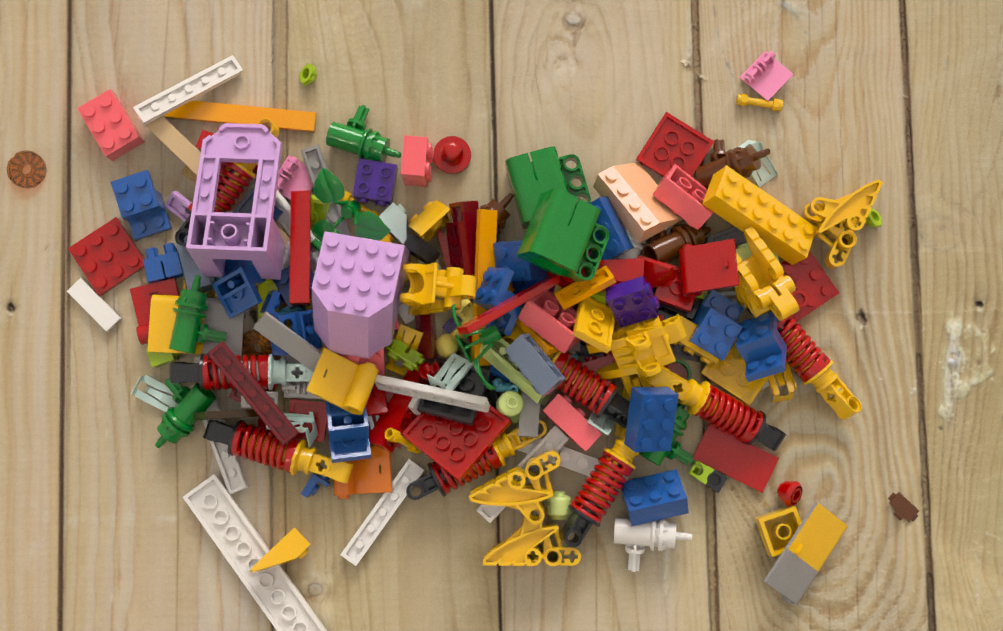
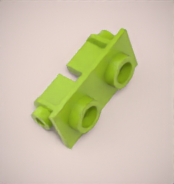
(410, 360)

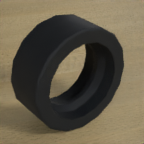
(421, 249)

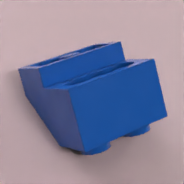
(299, 323)

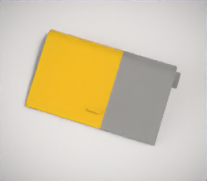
(163, 319)
(805, 553)

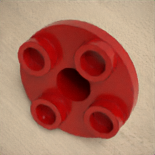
(452, 155)

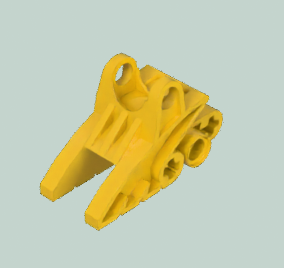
(847, 211)
(430, 282)
(763, 282)
(642, 347)
(517, 494)
(524, 540)

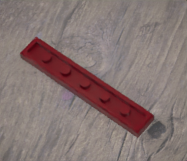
(253, 392)

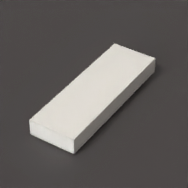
(94, 305)

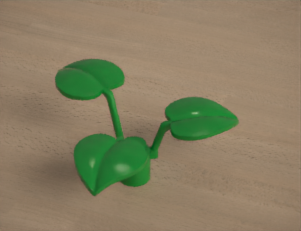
(328, 189)
(487, 337)

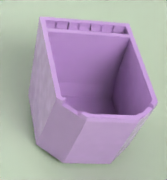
(357, 293)

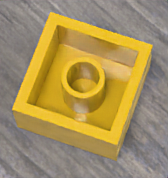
(778, 529)

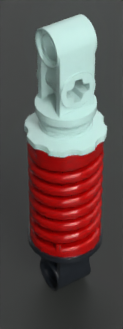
(264, 370)

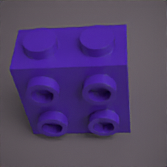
(375, 182)
(632, 301)

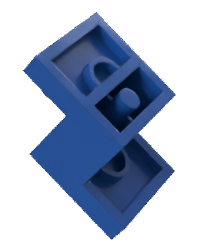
(141, 205)
(524, 272)
(238, 287)
(493, 292)
(716, 324)
(761, 347)
(347, 434)

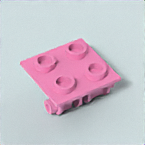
(766, 75)
(293, 177)

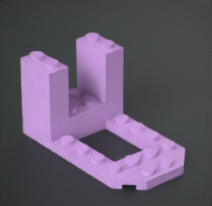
(237, 235)

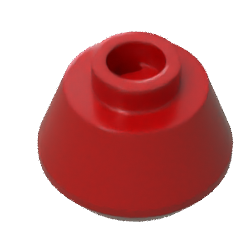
(790, 492)

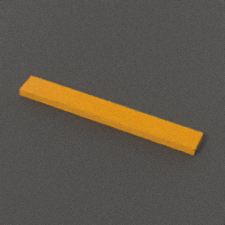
(244, 114)
(484, 258)

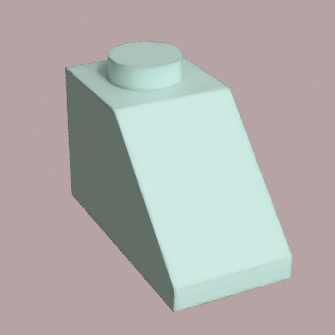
(397, 221)

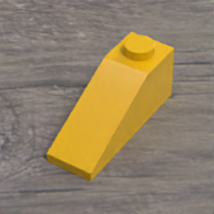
(285, 551)

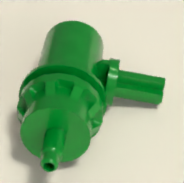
(356, 140)
(188, 321)
(179, 420)
(676, 451)

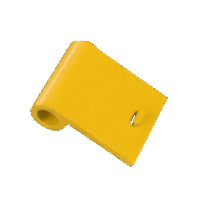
(344, 381)

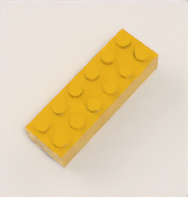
(748, 205)

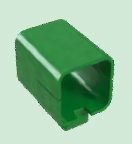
(541, 175)
(562, 237)

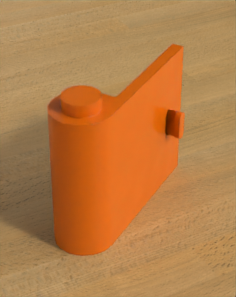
(367, 475)

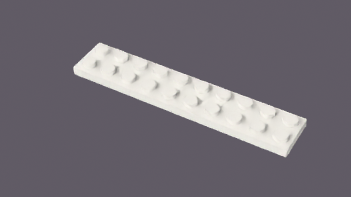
(243, 549)

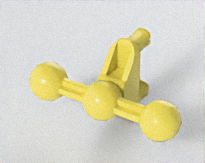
(446, 343)

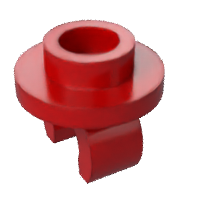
(429, 369)

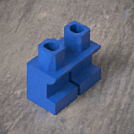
(164, 266)

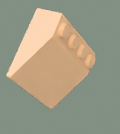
(632, 197)

